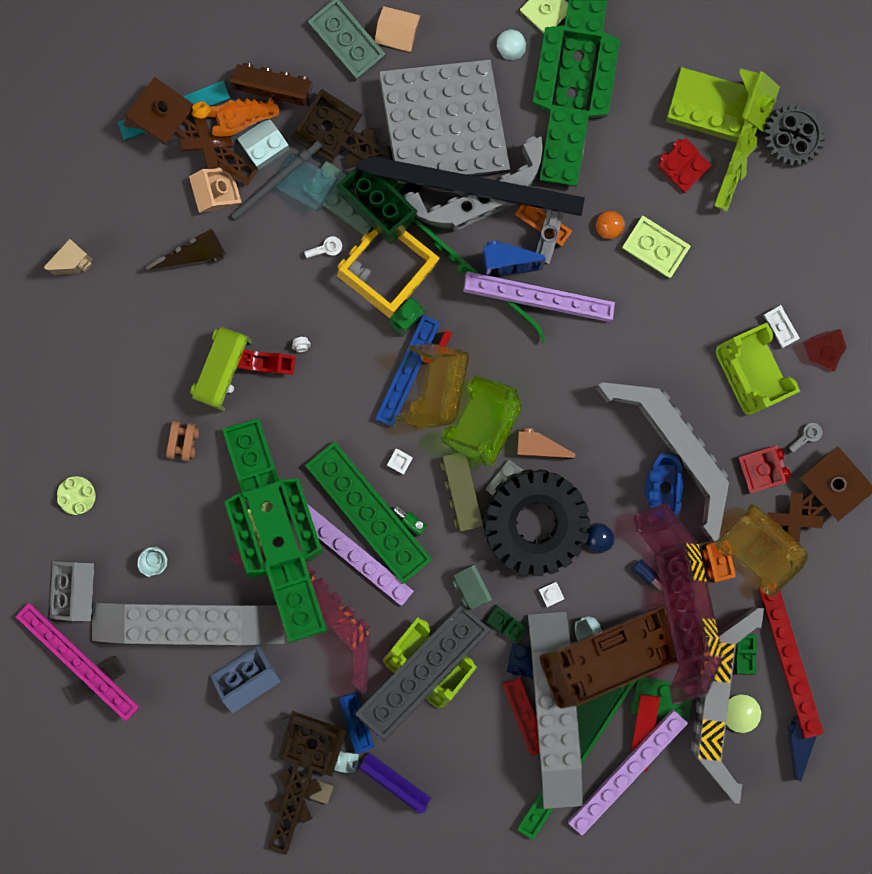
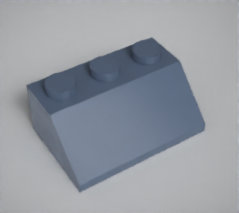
(245, 679)

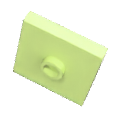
(545, 12)

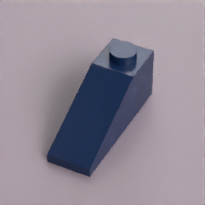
(799, 748)

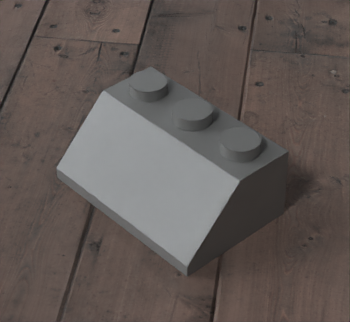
(71, 591)

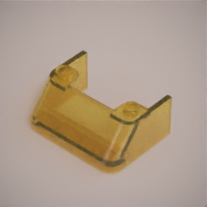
(442, 387)

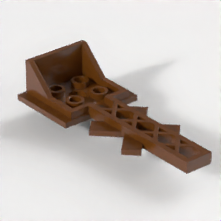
(162, 126)
(820, 482)

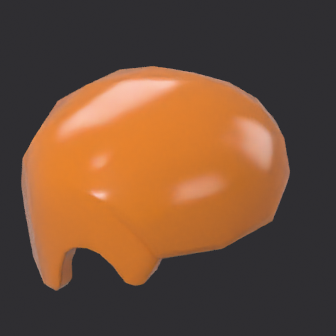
(610, 224)

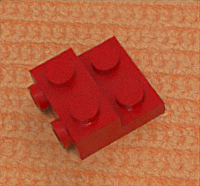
(683, 164)
(764, 469)

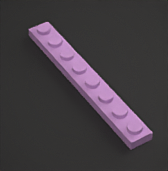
(538, 296)
(359, 558)
(627, 772)

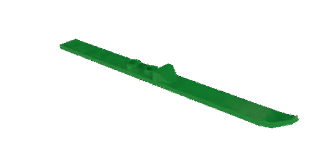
(464, 267)

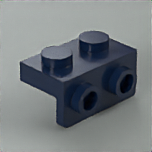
(520, 661)

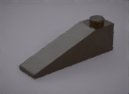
(201, 250)

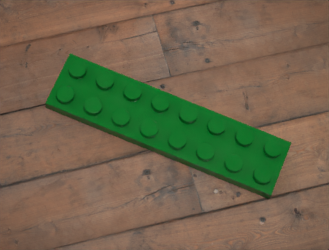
(368, 512)

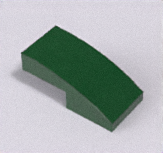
(506, 624)

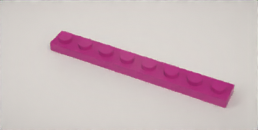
(78, 662)

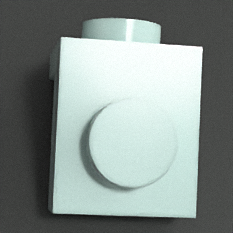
(347, 762)

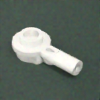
(331, 246)

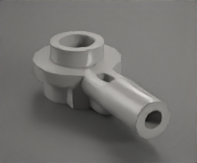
(812, 433)

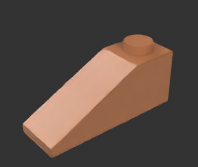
(535, 444)

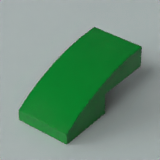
(746, 655)

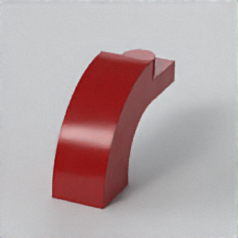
(267, 362)

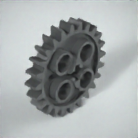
(799, 118)

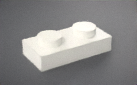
(781, 326)

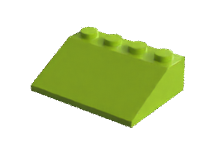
(708, 105)

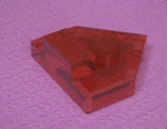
(826, 348)

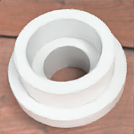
(301, 344)

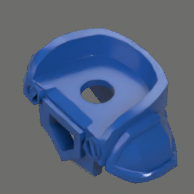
(665, 469)

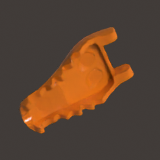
(238, 115)

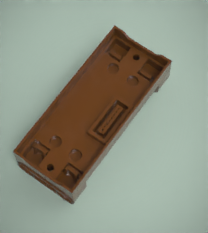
(609, 658)

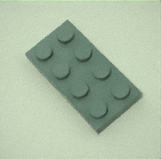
(346, 38)
(339, 206)

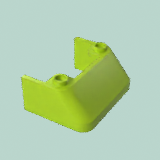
(219, 367)

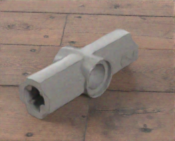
(546, 246)

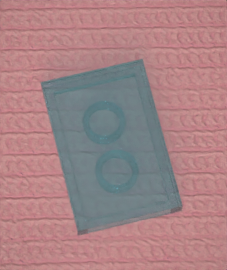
(307, 184)

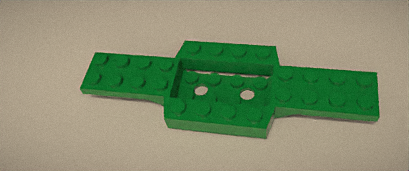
(569, 115)
(283, 564)

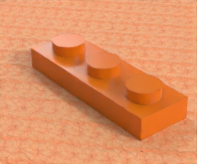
(535, 218)

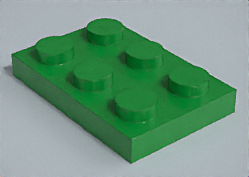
(660, 688)

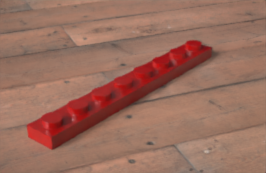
(792, 665)

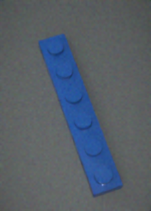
(406, 372)

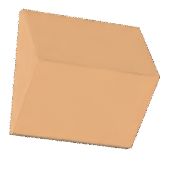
(396, 29)

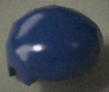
(600, 538)

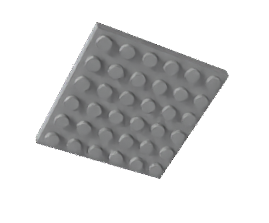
(445, 117)

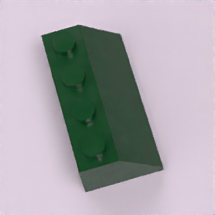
(377, 203)
(592, 714)

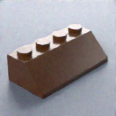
(270, 84)

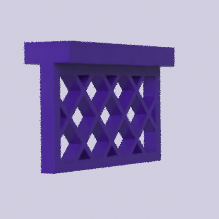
(394, 783)

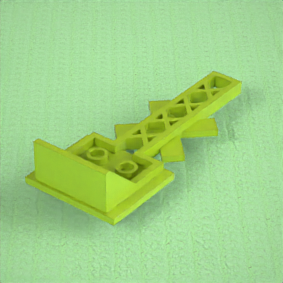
(761, 99)

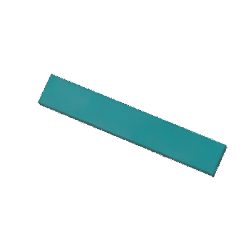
(211, 95)

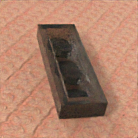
(81, 691)

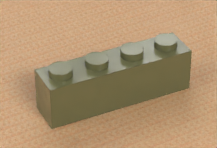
(462, 491)

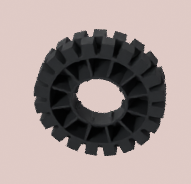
(563, 542)

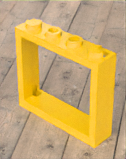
(367, 292)

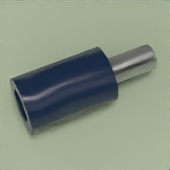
(646, 574)

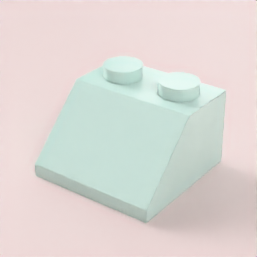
(263, 143)

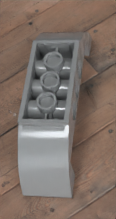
(453, 217)

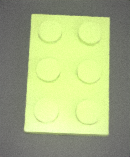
(656, 247)

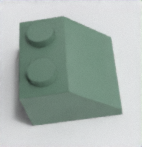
(472, 587)

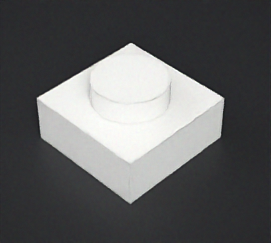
(399, 461)
(551, 594)

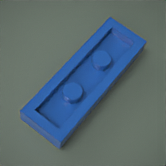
(357, 729)

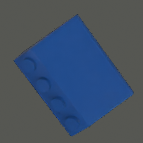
(505, 259)

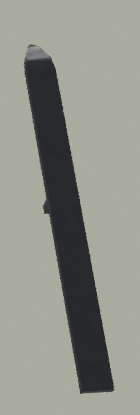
(472, 185)

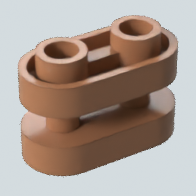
(187, 450)

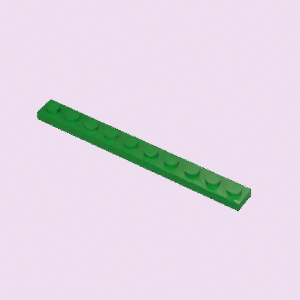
(537, 814)

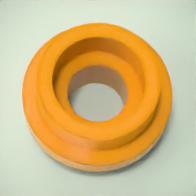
(200, 109)

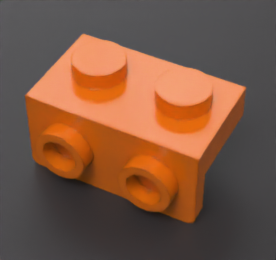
(720, 565)

